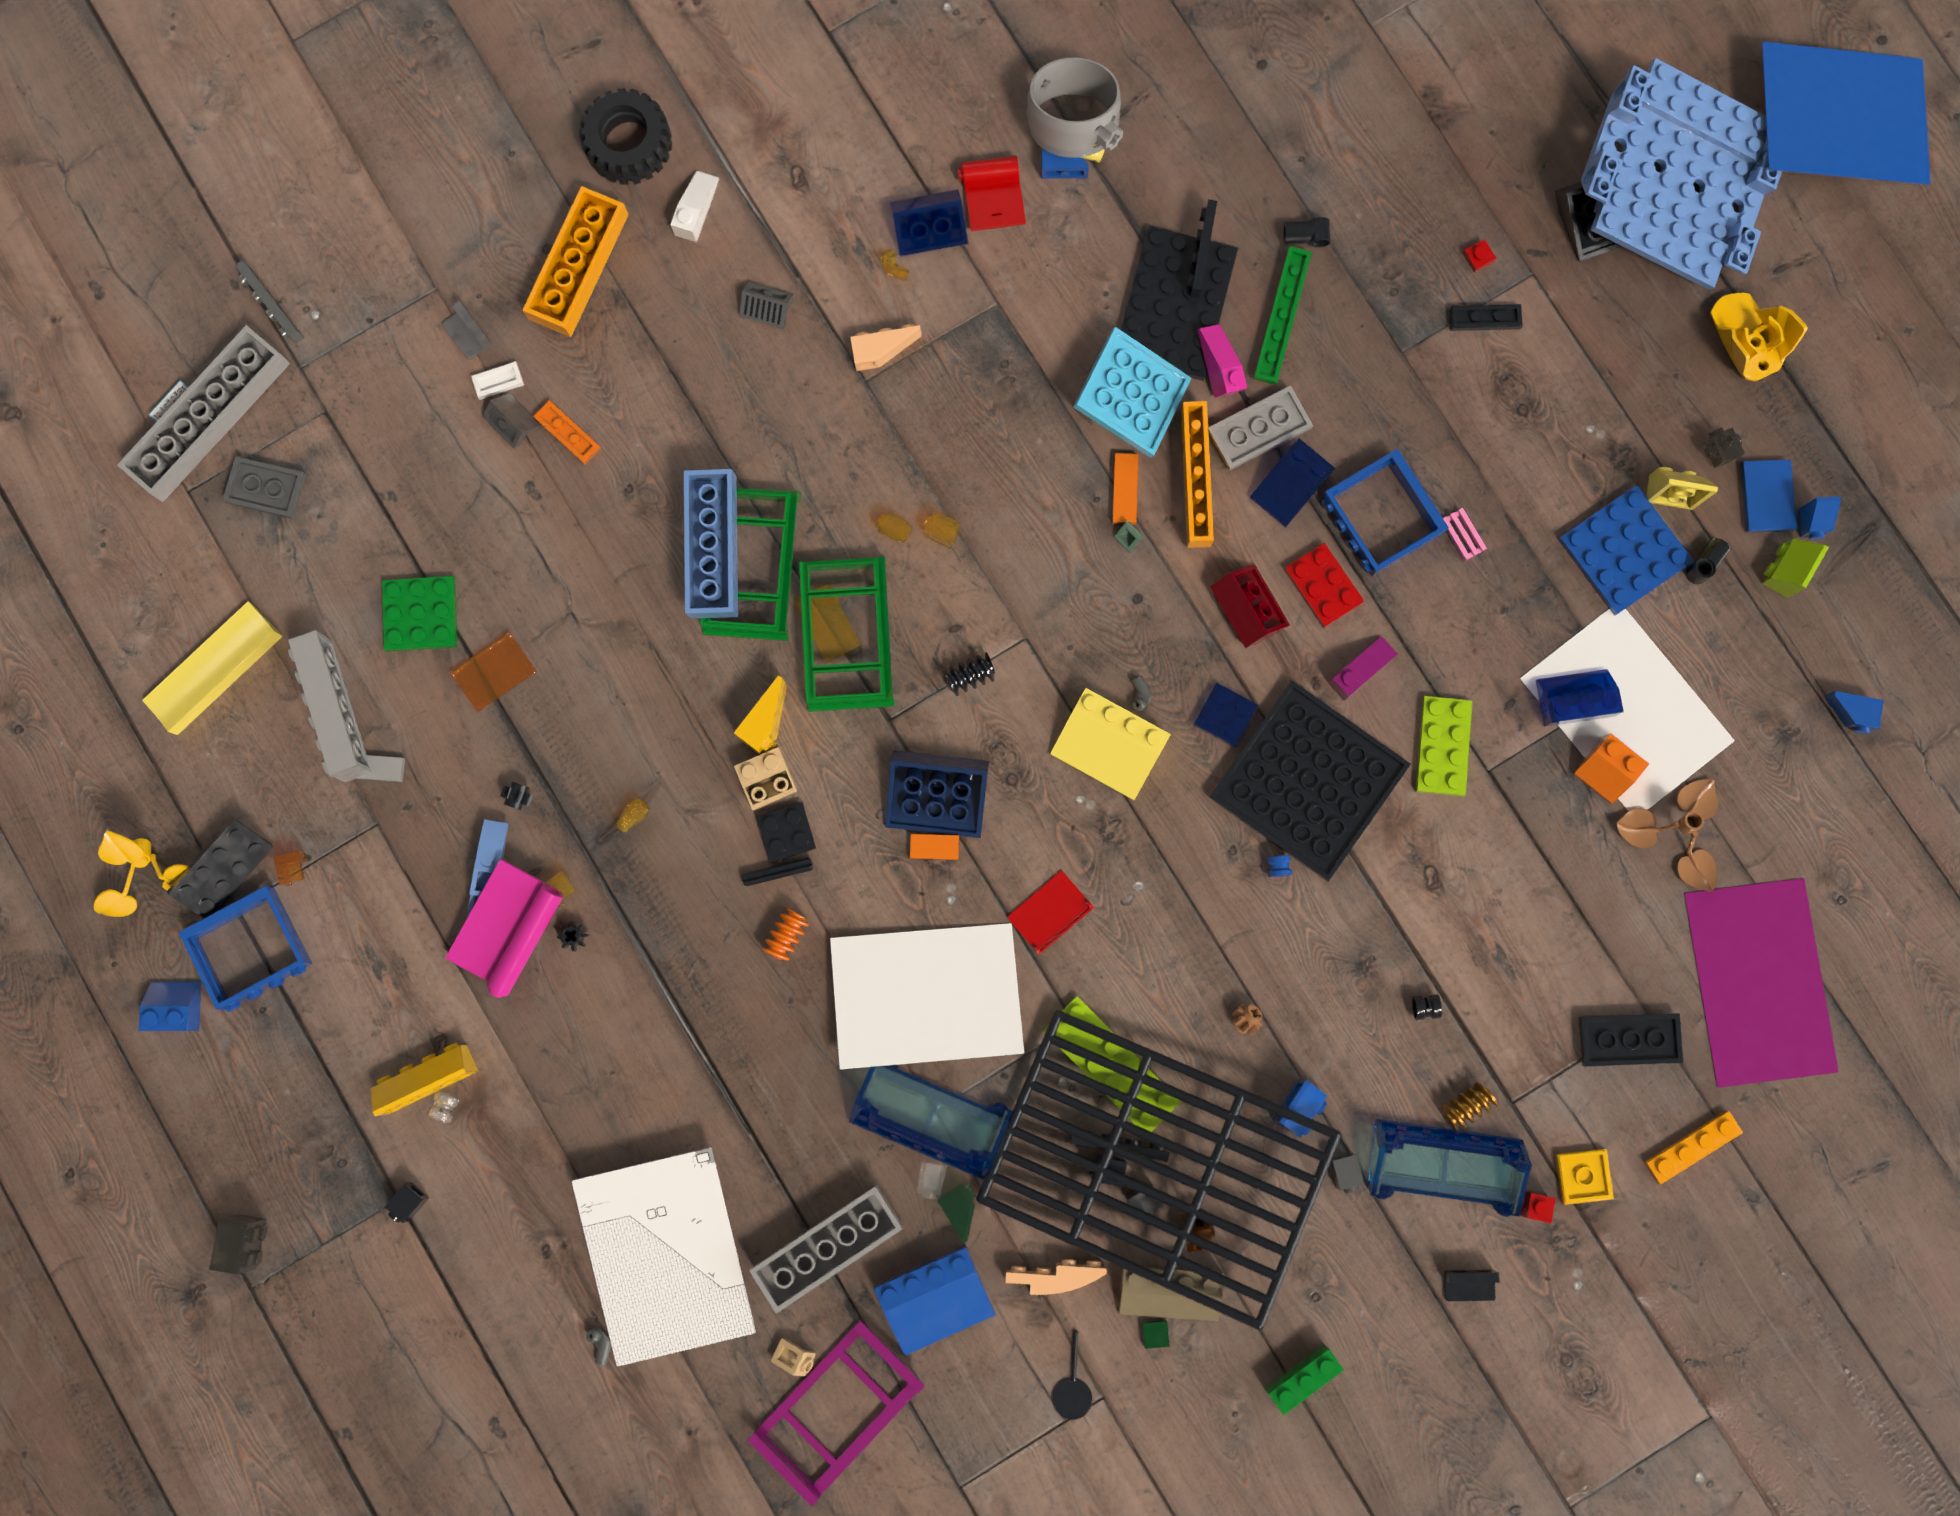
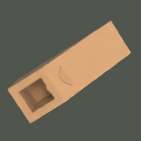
(877, 348)

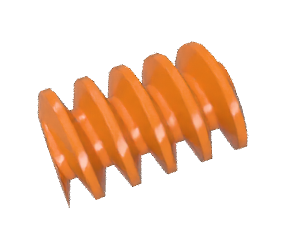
(785, 935)

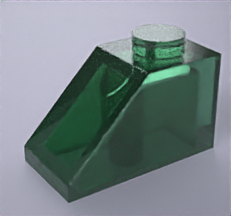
(959, 1208)

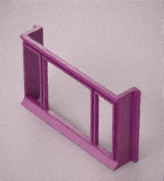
(782, 1463)

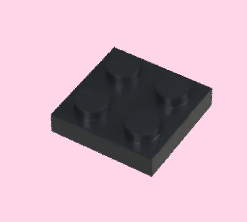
(786, 832)

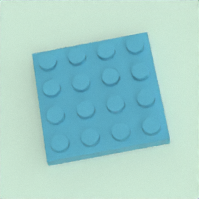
(1132, 392)

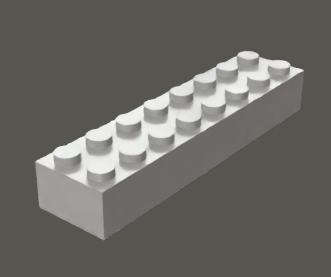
(203, 414)

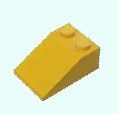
(762, 723)

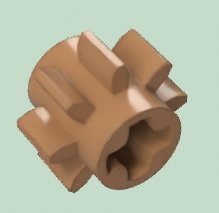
(1247, 1019)

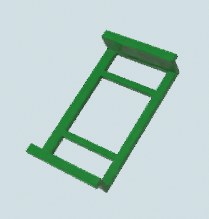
(779, 629)
(852, 701)

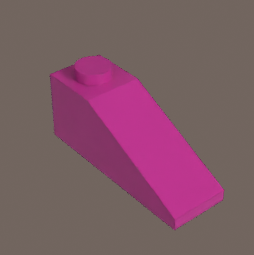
(1221, 362)

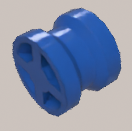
(1279, 866)

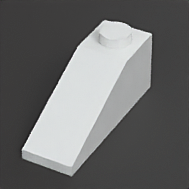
(694, 206)

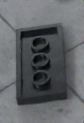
(220, 868)
(1631, 1039)

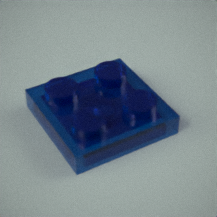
(1225, 715)

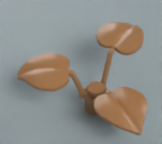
(1701, 803)

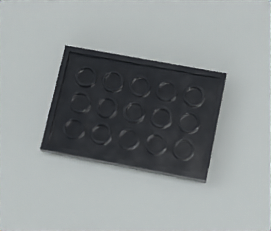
(1160, 304)

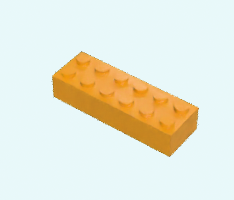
(575, 261)

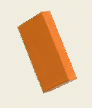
(934, 847)

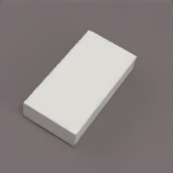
(497, 380)

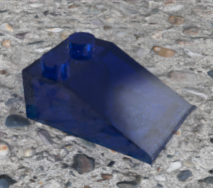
(1292, 482)

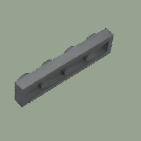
(273, 309)

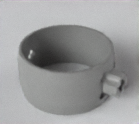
(1074, 138)

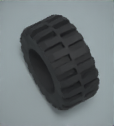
(620, 109)

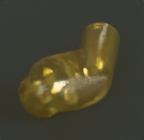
(891, 267)

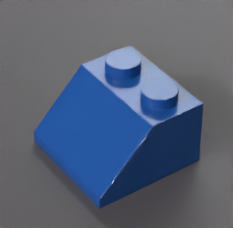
(171, 1007)
(1305, 1100)

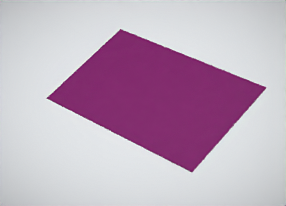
(1761, 983)

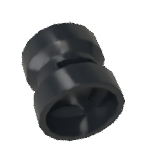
(1426, 1007)

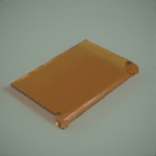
(493, 671)

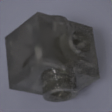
(1723, 447)

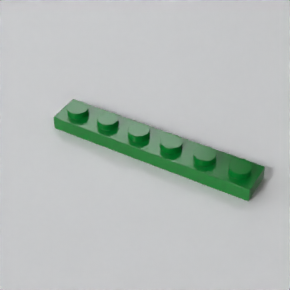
(1282, 315)

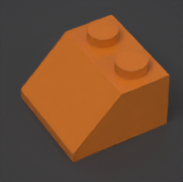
(1611, 768)

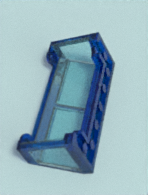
(930, 1119)
(1449, 1165)

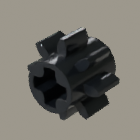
(516, 796)
(580, 935)

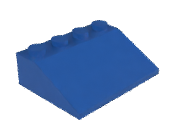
(934, 1300)

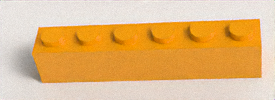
(1197, 474)

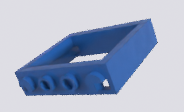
(1416, 494)
(191, 935)

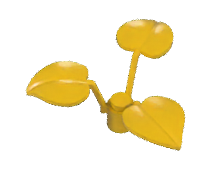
(117, 851)

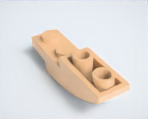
(1066, 1277)

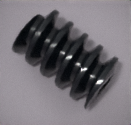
(969, 674)

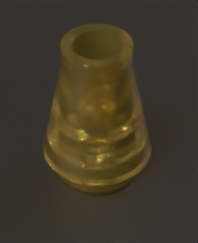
(633, 813)

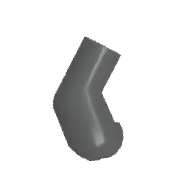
(1143, 695)

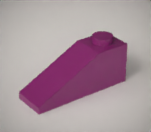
(1362, 668)

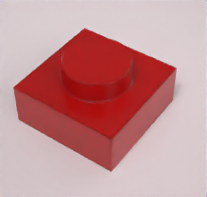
(1479, 255)

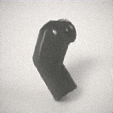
(602, 1343)

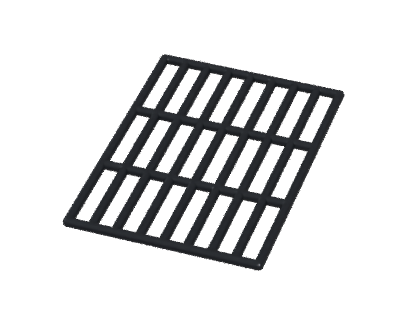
(1203, 1187)

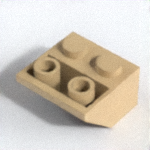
(766, 778)

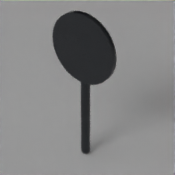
(1072, 1396)

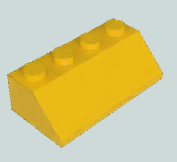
(420, 1081)

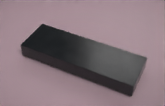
(1485, 317)

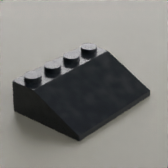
(1578, 217)

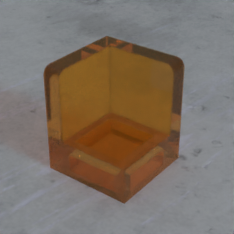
(290, 867)

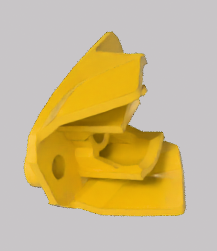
(1756, 334)

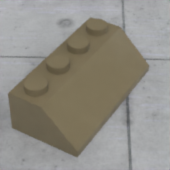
(1147, 1298)

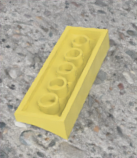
(212, 668)

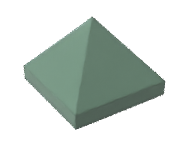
(1128, 536)

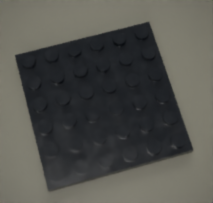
(1309, 781)

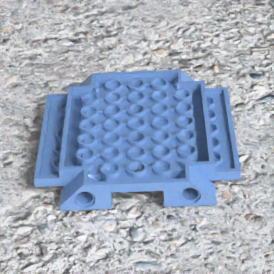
(1694, 139)

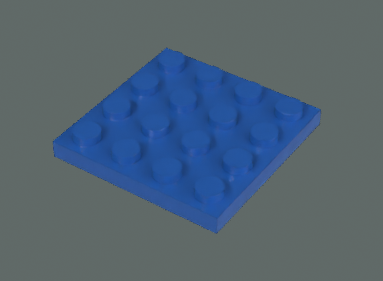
(1625, 550)

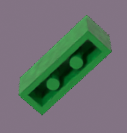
(1304, 1379)

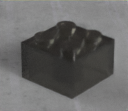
(238, 1244)

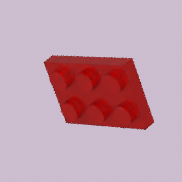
(1324, 585)

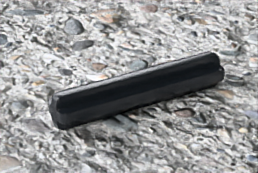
(777, 871)

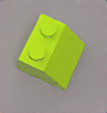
(1794, 566)

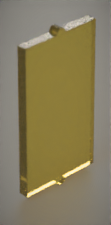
(831, 627)

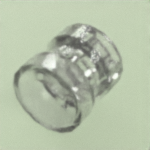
(443, 1107)

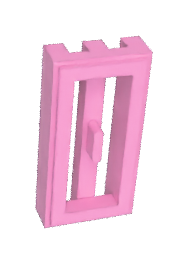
(1471, 530)

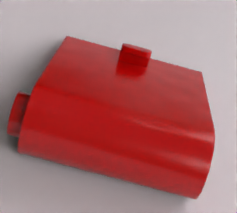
(993, 193)

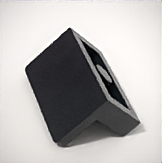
(1470, 1285)

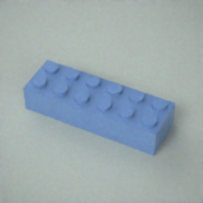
(710, 543)

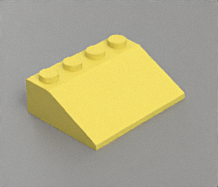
(1110, 744)

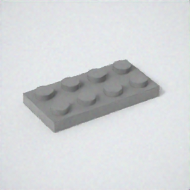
(1260, 428)

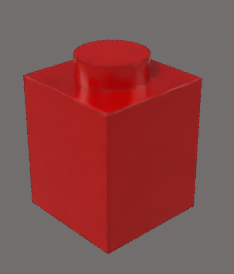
(1538, 1207)

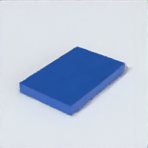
(1768, 496)

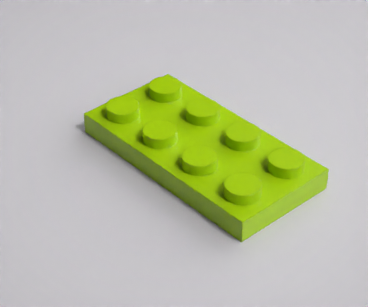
(1444, 746)

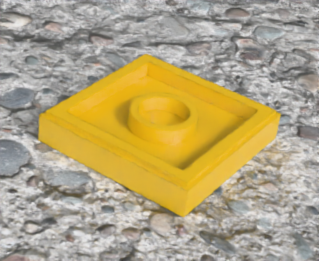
(1584, 1176)

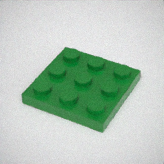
(419, 613)

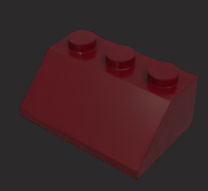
(1249, 605)

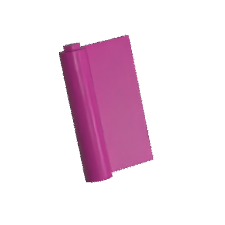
(504, 927)

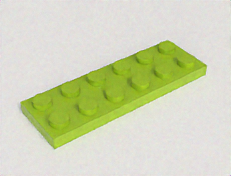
(1082, 1011)

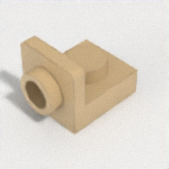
(793, 1358)

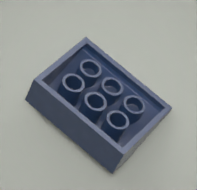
(936, 793)

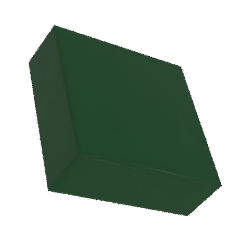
(1155, 1334)

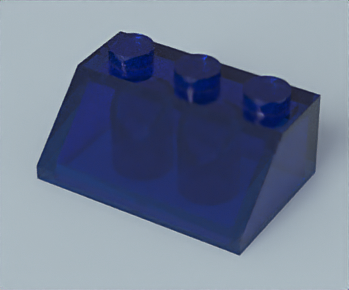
(929, 222)
(1578, 697)

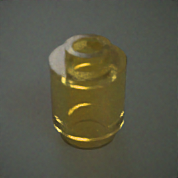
(894, 527)

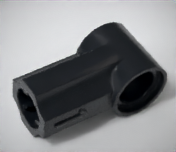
(1314, 232)
(1708, 560)

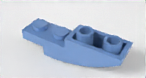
(489, 852)

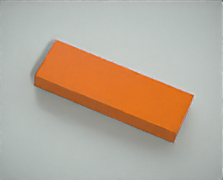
(567, 432)
(1125, 488)

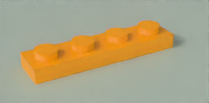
(1693, 1147)

